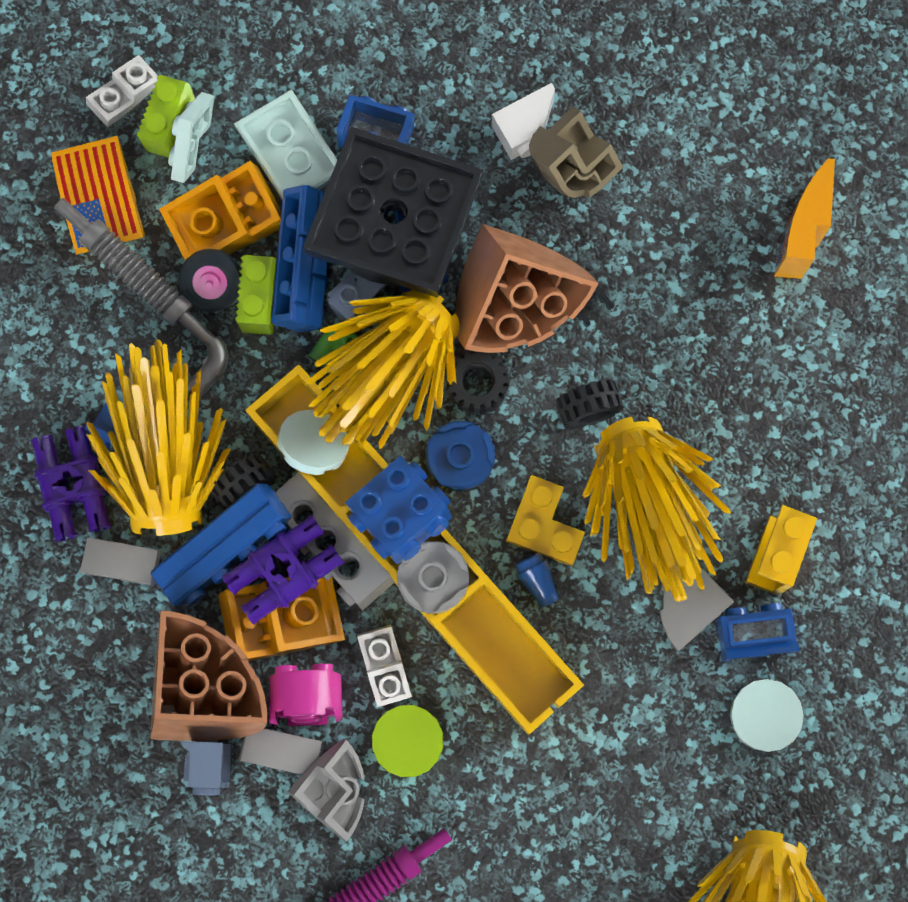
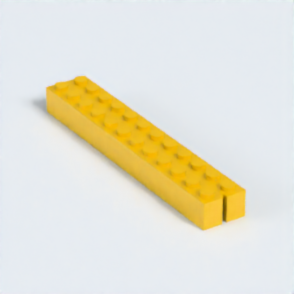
(484, 624)

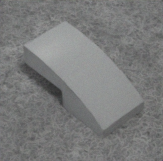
(120, 561)
(280, 751)

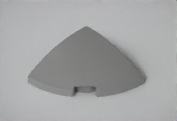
(689, 617)
(332, 789)

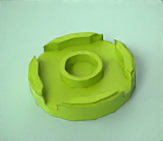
(407, 741)

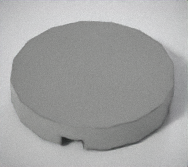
(433, 578)

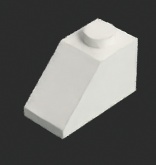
(521, 119)

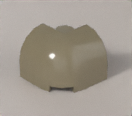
(573, 156)

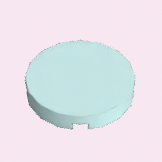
(306, 448)
(766, 715)

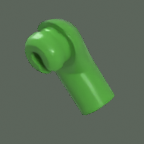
(324, 346)

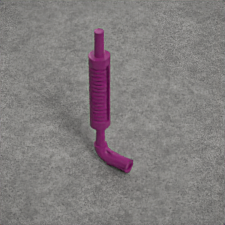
(398, 868)

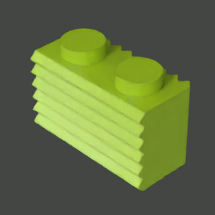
(166, 102)
(256, 294)

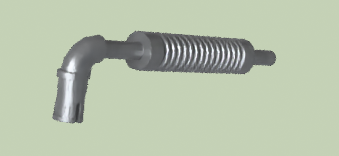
(175, 308)

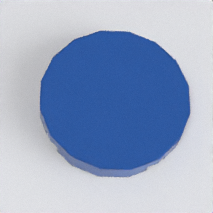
(460, 455)

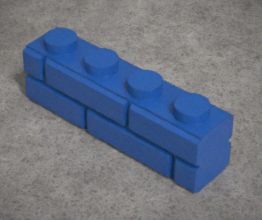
(298, 277)
(221, 545)

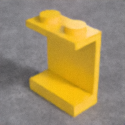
(781, 550)

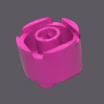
(305, 695)

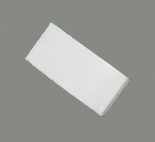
(125, 90)
(384, 665)

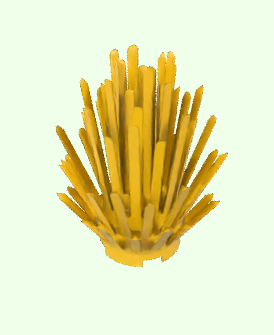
(386, 365)
(153, 450)
(639, 467)
(761, 871)

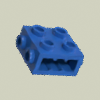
(399, 510)

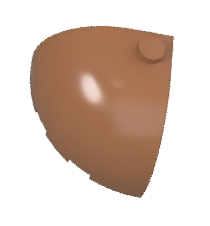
(516, 292)
(202, 684)

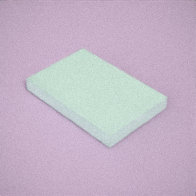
(287, 144)

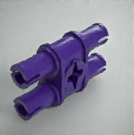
(54, 476)
(301, 574)

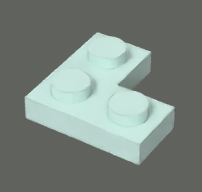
(188, 130)

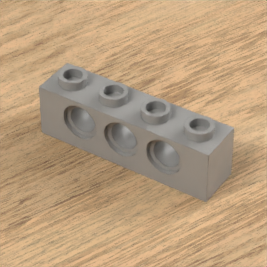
(371, 577)

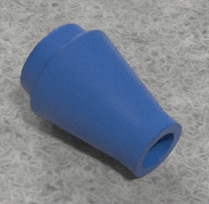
(537, 578)

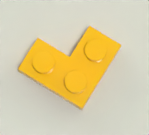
(534, 525)

